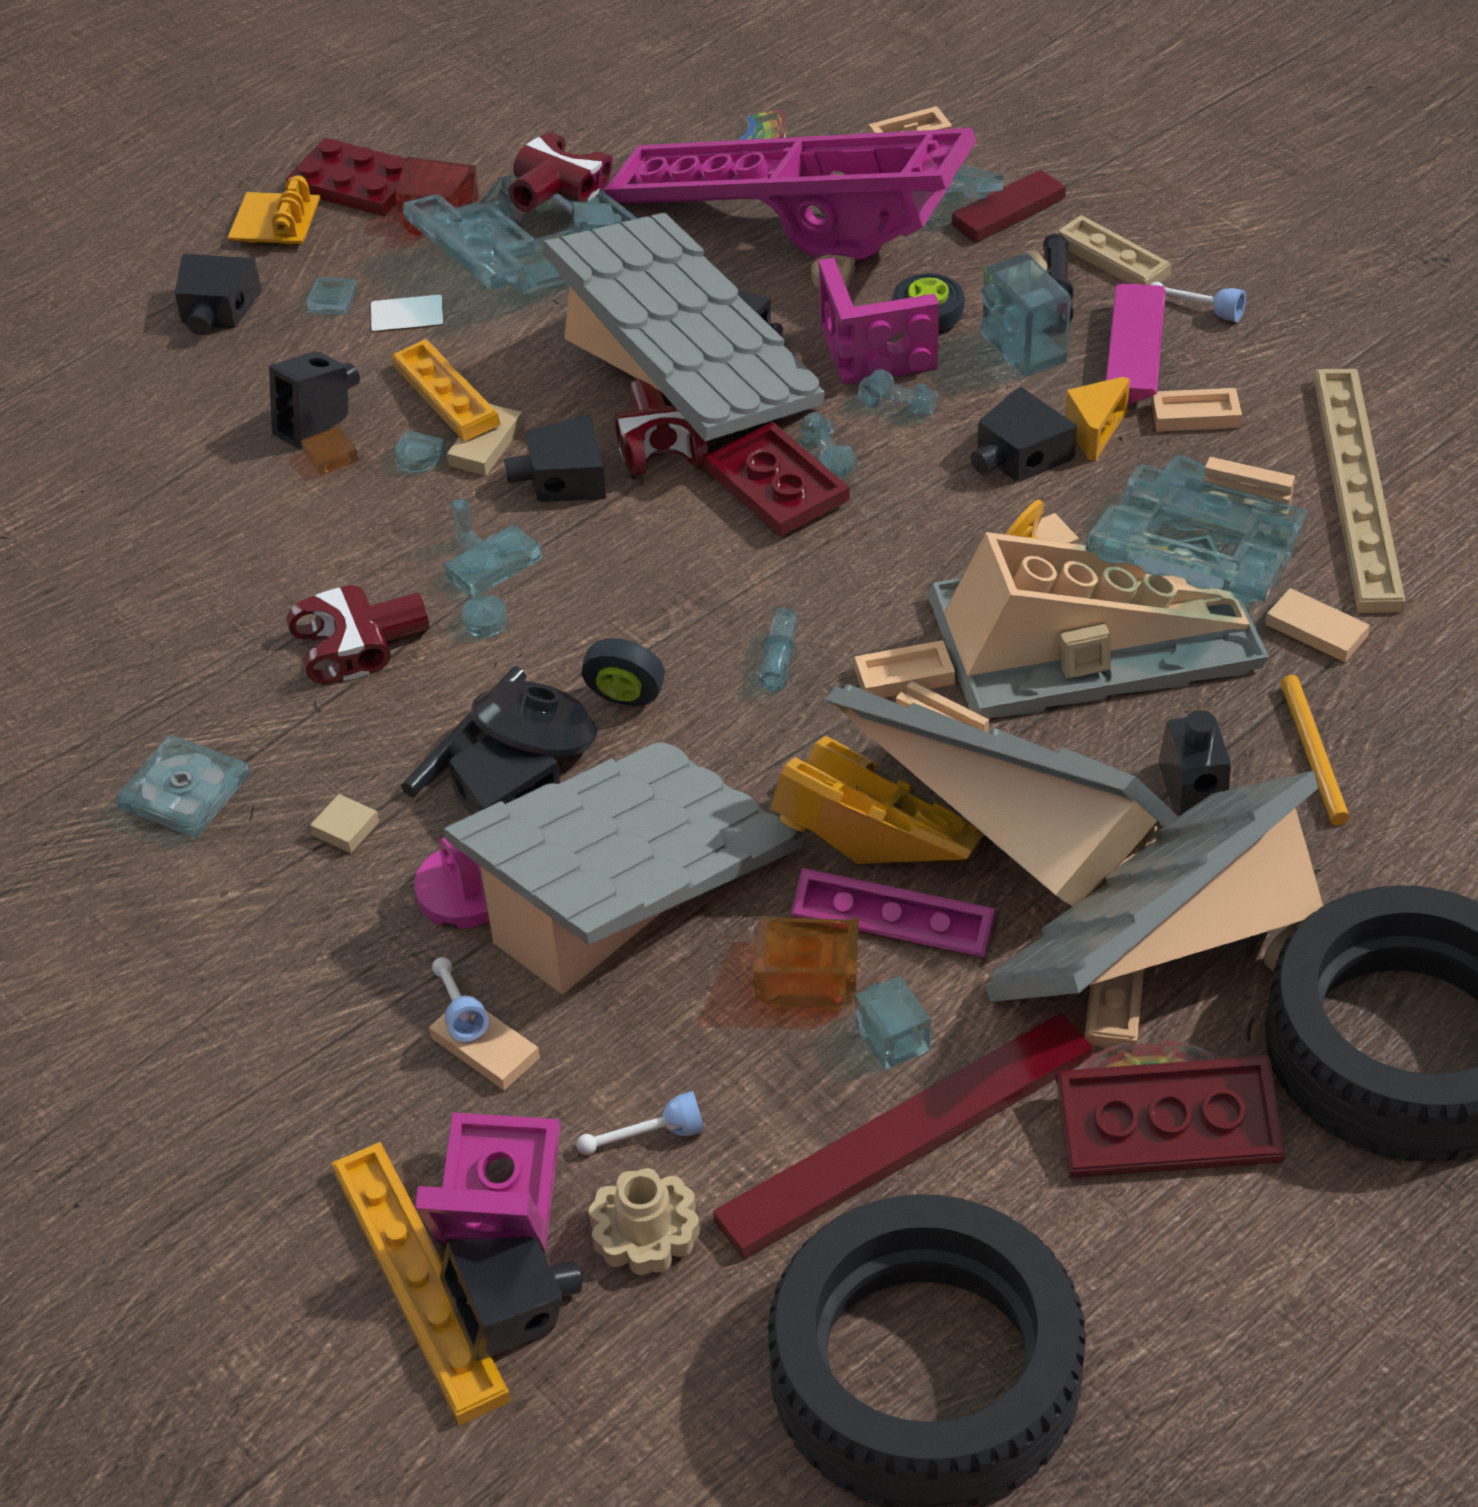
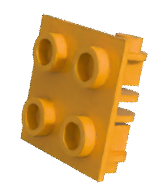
(276, 216)

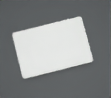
(406, 312)

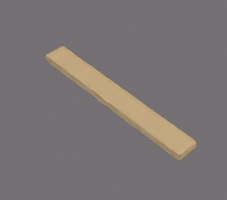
(1359, 492)

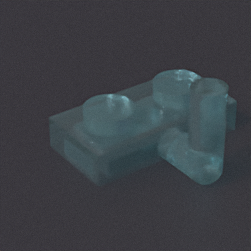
(974, 183)
(490, 560)

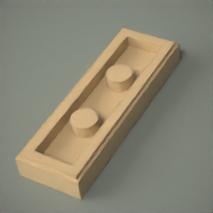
(1114, 253)

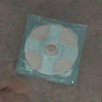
(183, 785)

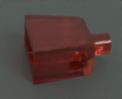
(428, 177)

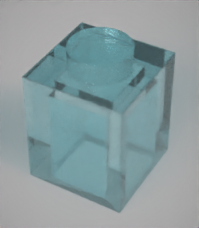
(892, 1022)

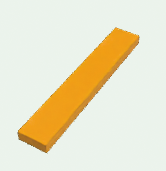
(414, 1277)

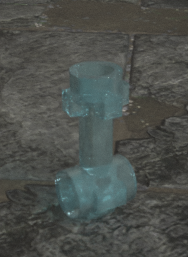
(881, 386)
(837, 459)

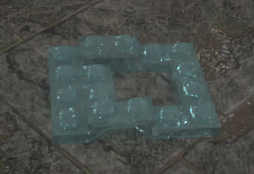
(489, 241)
(1152, 495)

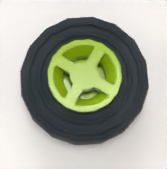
(947, 292)
(623, 672)

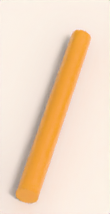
(1315, 750)

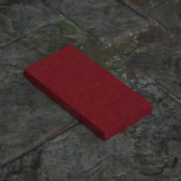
(1169, 1116)

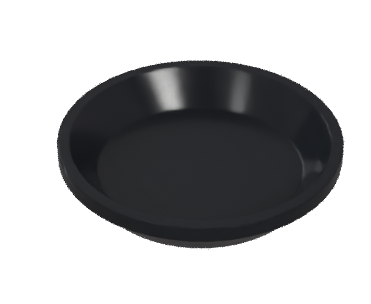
(534, 718)

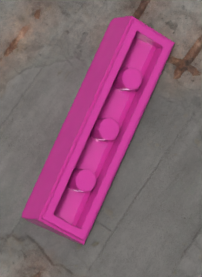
(1137, 338)
(896, 912)

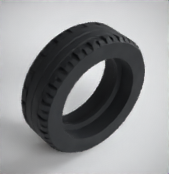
(1330, 1079)
(926, 1461)

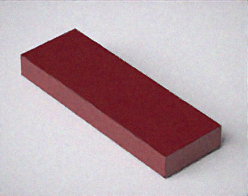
(1008, 206)

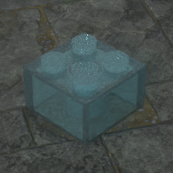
(1025, 314)

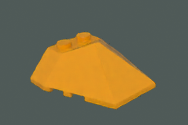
(866, 813)

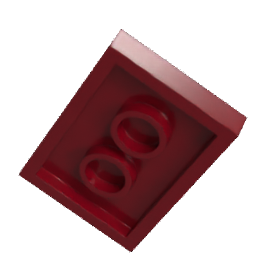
(352, 176)
(776, 478)

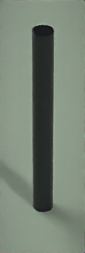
(440, 755)

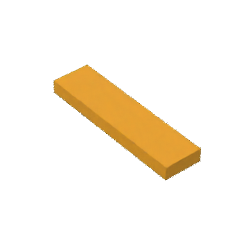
(445, 390)

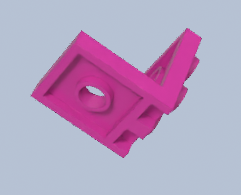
(861, 333)
(478, 1209)

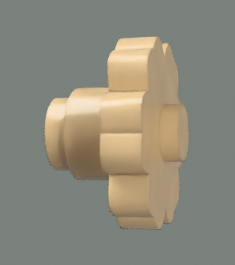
(644, 1221)

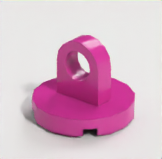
(451, 888)

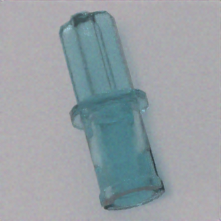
(778, 650)

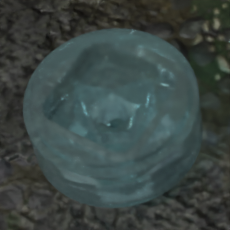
(485, 616)

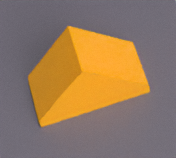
(1097, 413)

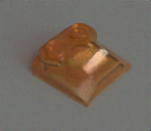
(806, 962)

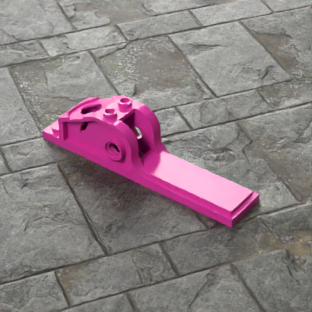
(886, 188)

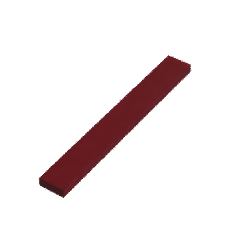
(900, 1136)

